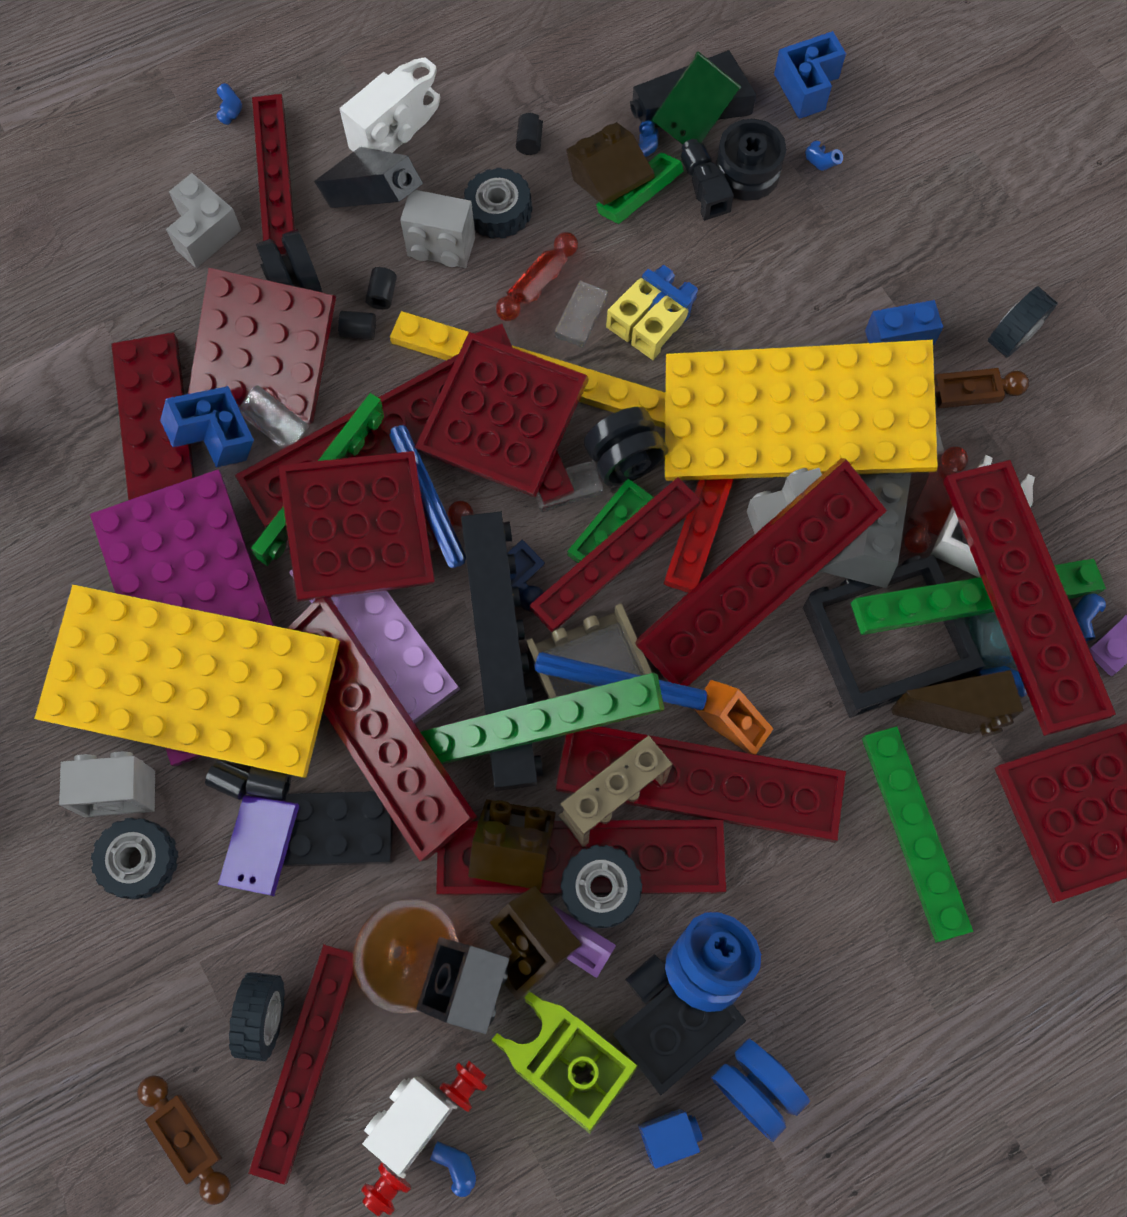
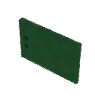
(696, 101)

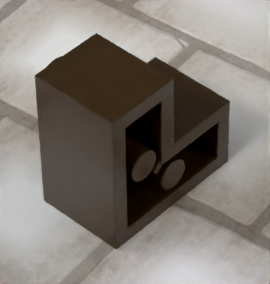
(535, 937)

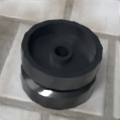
(751, 158)
(290, 268)
(625, 446)

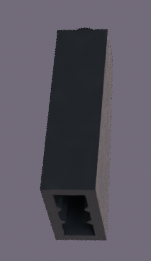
(651, 94)
(368, 179)

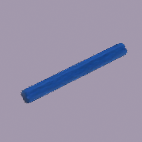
(431, 502)
(600, 675)

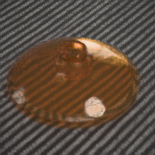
(416, 929)

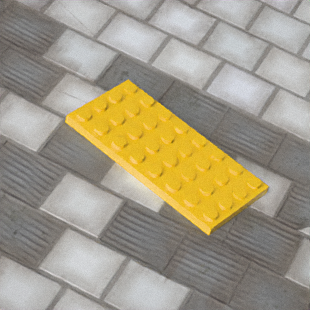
(800, 409)
(188, 680)

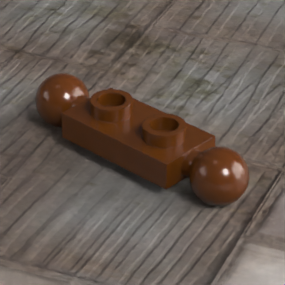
(977, 387)
(183, 1140)

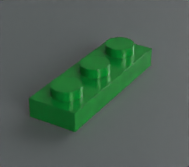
(665, 170)
(616, 512)

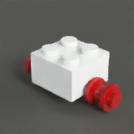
(408, 1126)

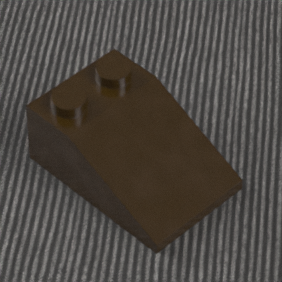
(965, 705)

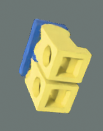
(651, 310)

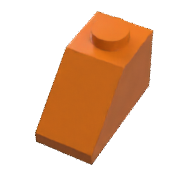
(734, 717)

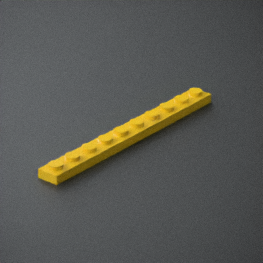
(601, 390)

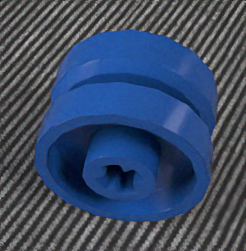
(713, 962)
(764, 1084)

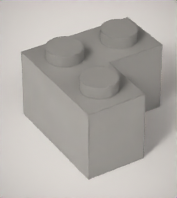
(204, 221)
(767, 505)

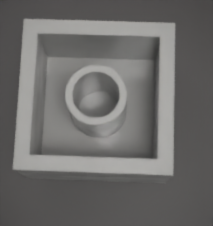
(438, 228)
(107, 785)

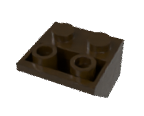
(511, 844)

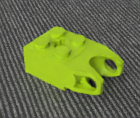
(555, 1055)

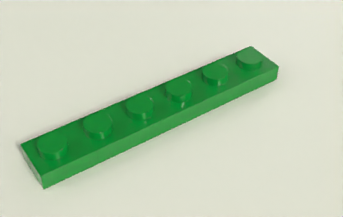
(347, 443)
(917, 835)

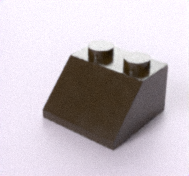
(609, 163)

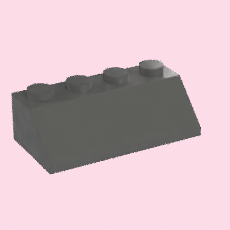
(876, 550)

